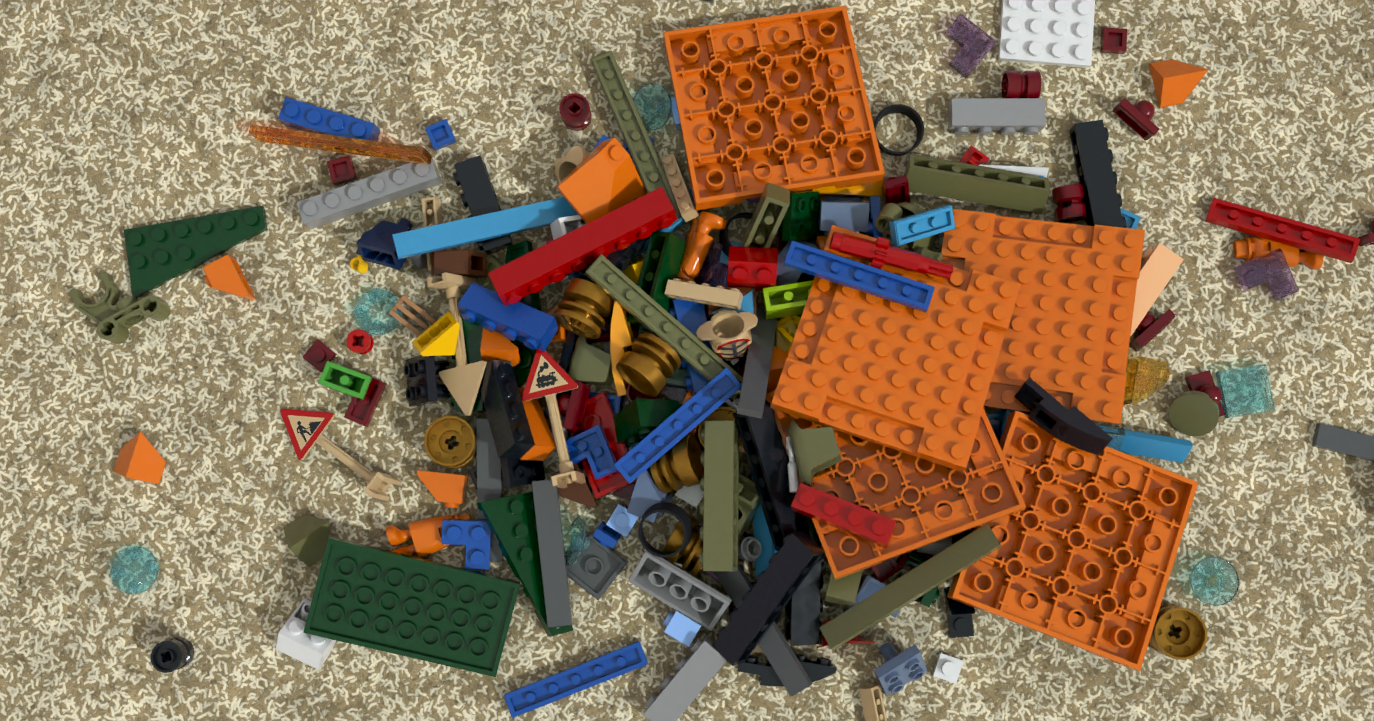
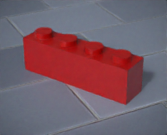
(843, 515)

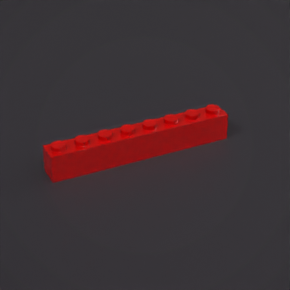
(583, 246)

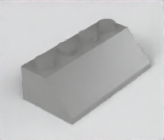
(679, 590)

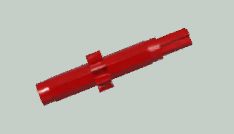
(881, 253)

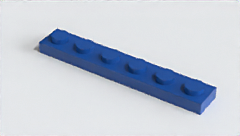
(859, 276)
(677, 425)
(575, 679)

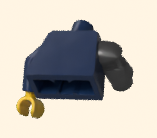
(379, 248)

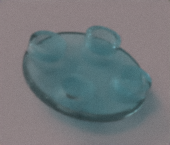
(372, 312)
(134, 570)

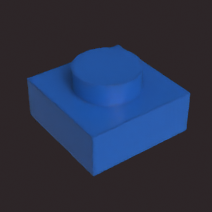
(440, 134)
(606, 536)

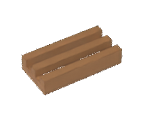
(403, 298)

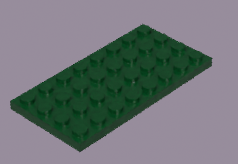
(411, 606)

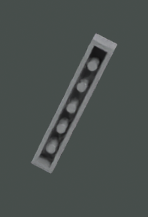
(368, 193)

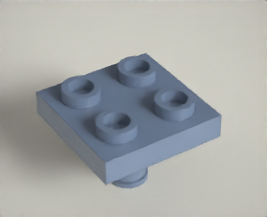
(899, 668)

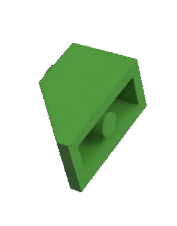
(344, 380)

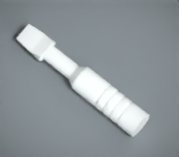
(792, 468)

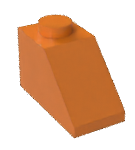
(228, 277)
(445, 487)

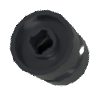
(172, 654)

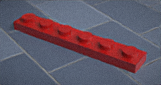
(1283, 230)

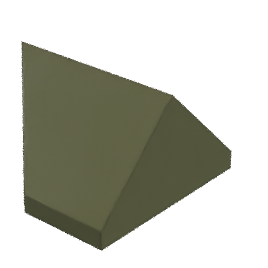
(307, 538)

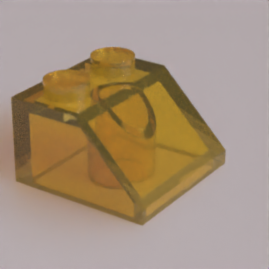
(1144, 378)

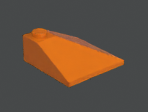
(602, 182)

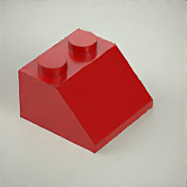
(752, 267)

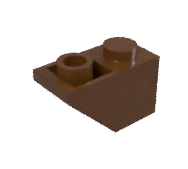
(459, 262)
(578, 492)

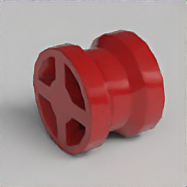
(364, 344)

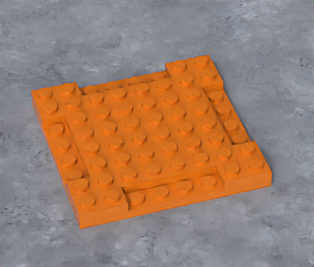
(772, 106)
(1070, 309)
(896, 370)
(917, 493)
(1087, 548)

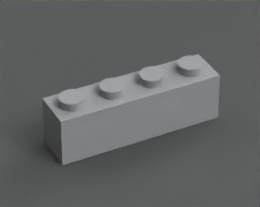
(996, 115)
(686, 683)

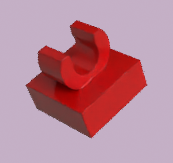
(974, 157)

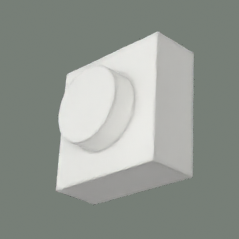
(947, 667)

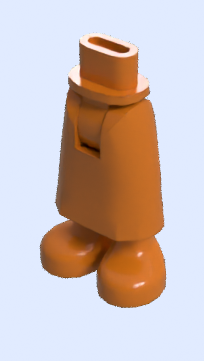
(698, 244)
(1255, 247)
(424, 533)

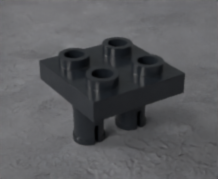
(421, 380)
(521, 472)

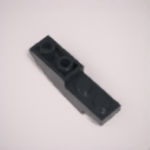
(1066, 425)
(815, 669)

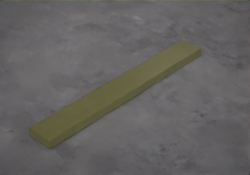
(631, 126)
(658, 320)
(910, 586)

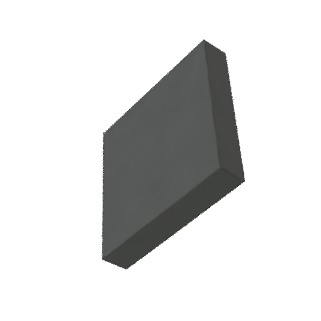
(596, 568)

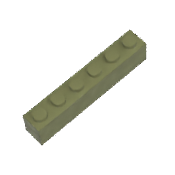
(977, 184)
(720, 496)

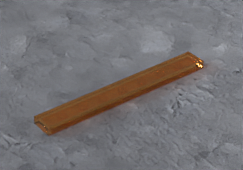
(341, 144)

